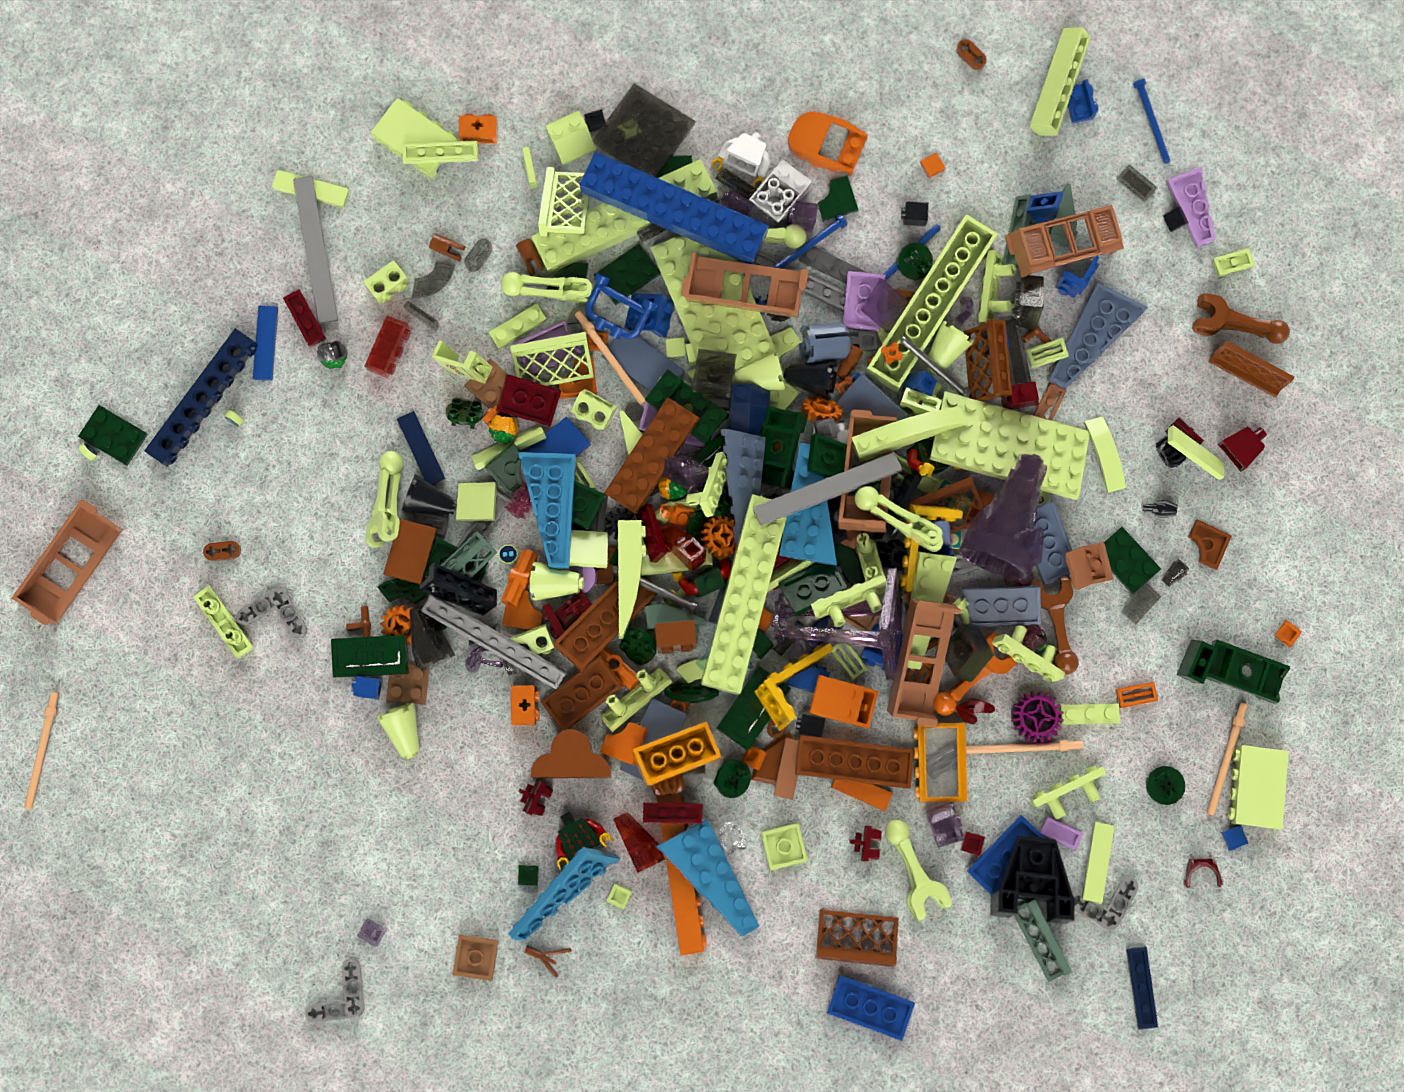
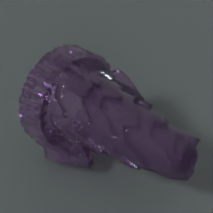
(1003, 532)

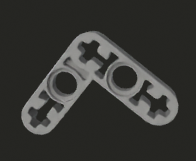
(273, 605)
(1110, 909)
(344, 1005)

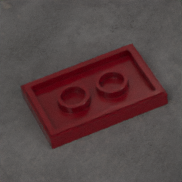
(528, 400)

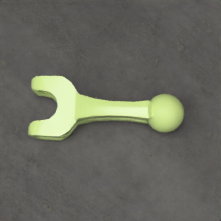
(793, 236)
(570, 288)
(386, 518)
(918, 529)
(922, 887)

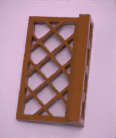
(998, 360)
(1250, 368)
(950, 491)
(852, 955)

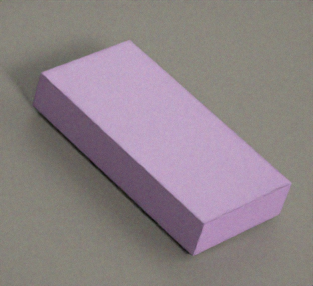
(1061, 832)

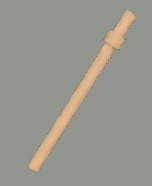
(589, 328)
(50, 712)
(1238, 723)
(1061, 745)

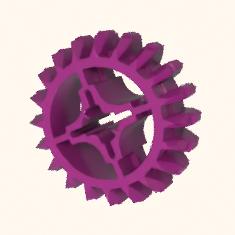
(1036, 725)

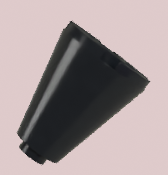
(813, 377)
(427, 499)

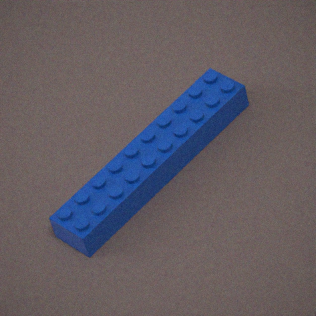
(673, 208)

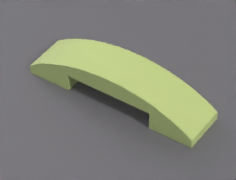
(1106, 454)

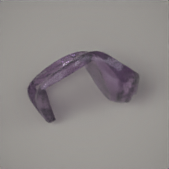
(475, 659)

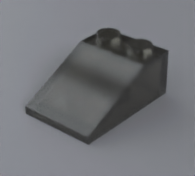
(428, 641)

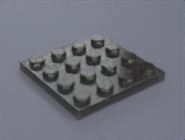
(643, 131)

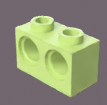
(383, 278)
(917, 403)
(595, 405)
(530, 638)

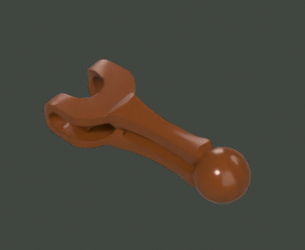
(1227, 319)
(1055, 605)

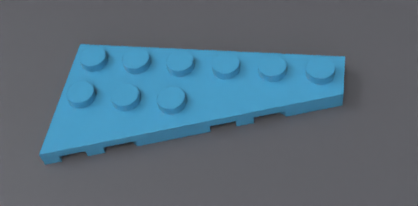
(809, 531)
(705, 866)
(568, 885)

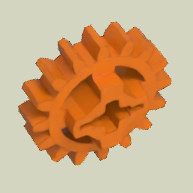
(820, 409)
(719, 545)
(400, 617)

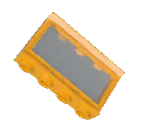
(941, 763)

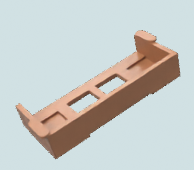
(1035, 249)
(706, 282)
(850, 515)
(44, 597)
(911, 698)

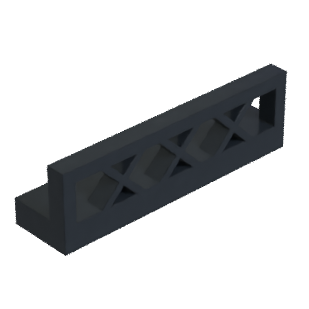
(901, 498)
(462, 588)

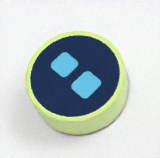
(233, 418)
(87, 451)
(508, 554)

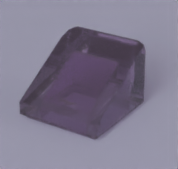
(372, 932)

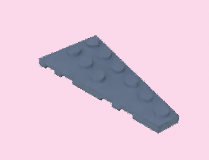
(1099, 325)
(743, 471)

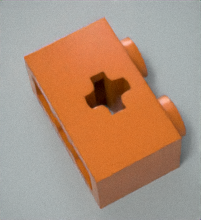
(487, 132)
(518, 715)

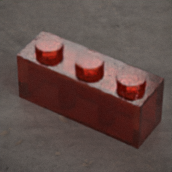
(388, 347)

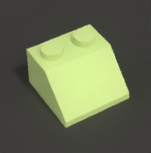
(570, 137)

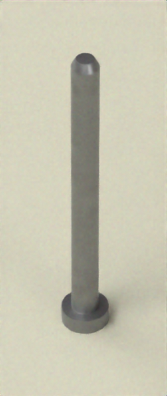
(936, 368)
(665, 593)

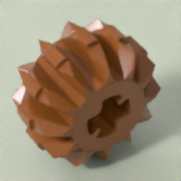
(669, 786)

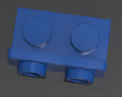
(1081, 103)

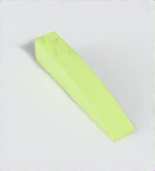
(906, 432)
(629, 568)

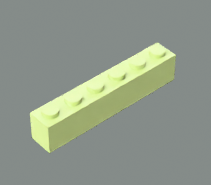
(1060, 81)

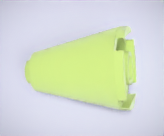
(948, 346)
(763, 373)
(553, 582)
(402, 729)

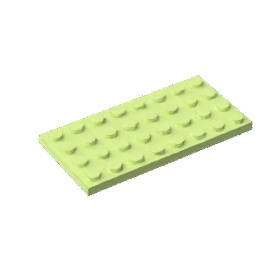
(712, 325)
(997, 437)

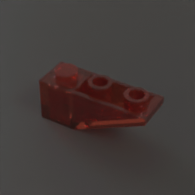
(683, 546)
(638, 842)

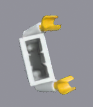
(745, 154)

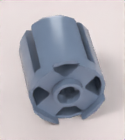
(825, 342)

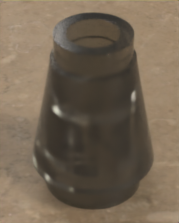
(1175, 572)

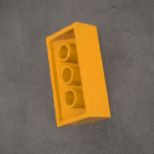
(676, 753)

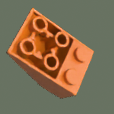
(843, 702)

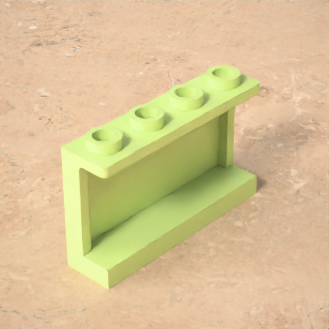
(407, 126)
(1258, 787)

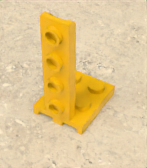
(909, 560)
(773, 697)

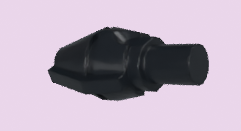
(1161, 508)

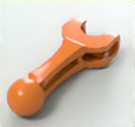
(946, 701)

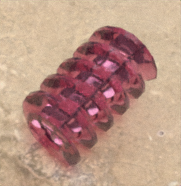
(521, 503)

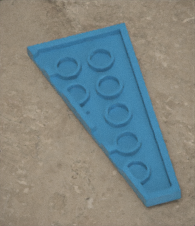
(551, 491)

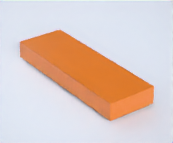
(864, 792)

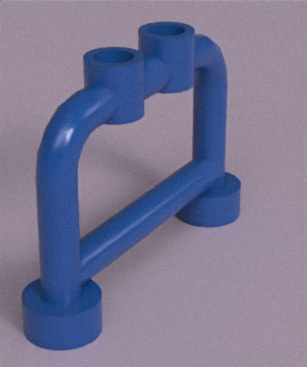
(602, 323)

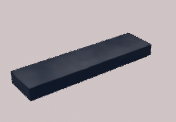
(421, 448)
(1142, 988)

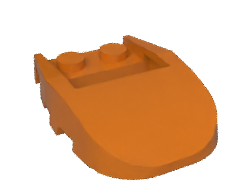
(809, 134)

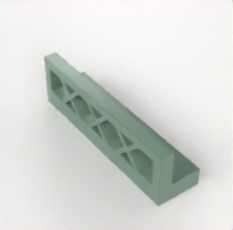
(1019, 219)
(465, 554)
(1048, 937)

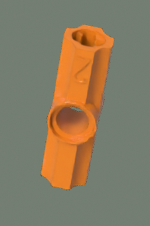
(519, 578)
(623, 672)

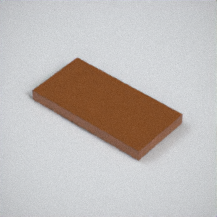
(582, 693)

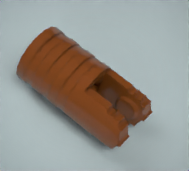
(443, 245)
(529, 253)
(849, 363)

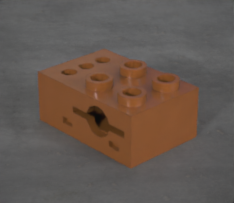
(676, 636)

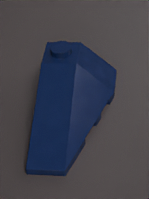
(748, 408)

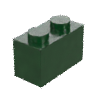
(1197, 661)

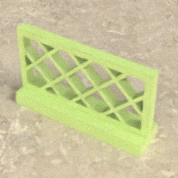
(548, 203)
(553, 344)

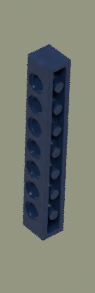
(201, 387)

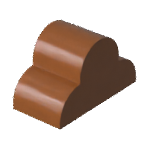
(571, 758)

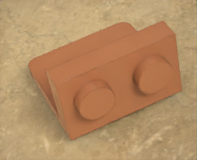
(1088, 565)

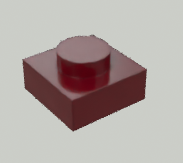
(973, 843)

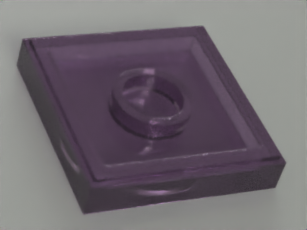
(884, 306)

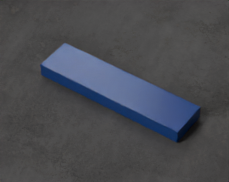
(266, 342)

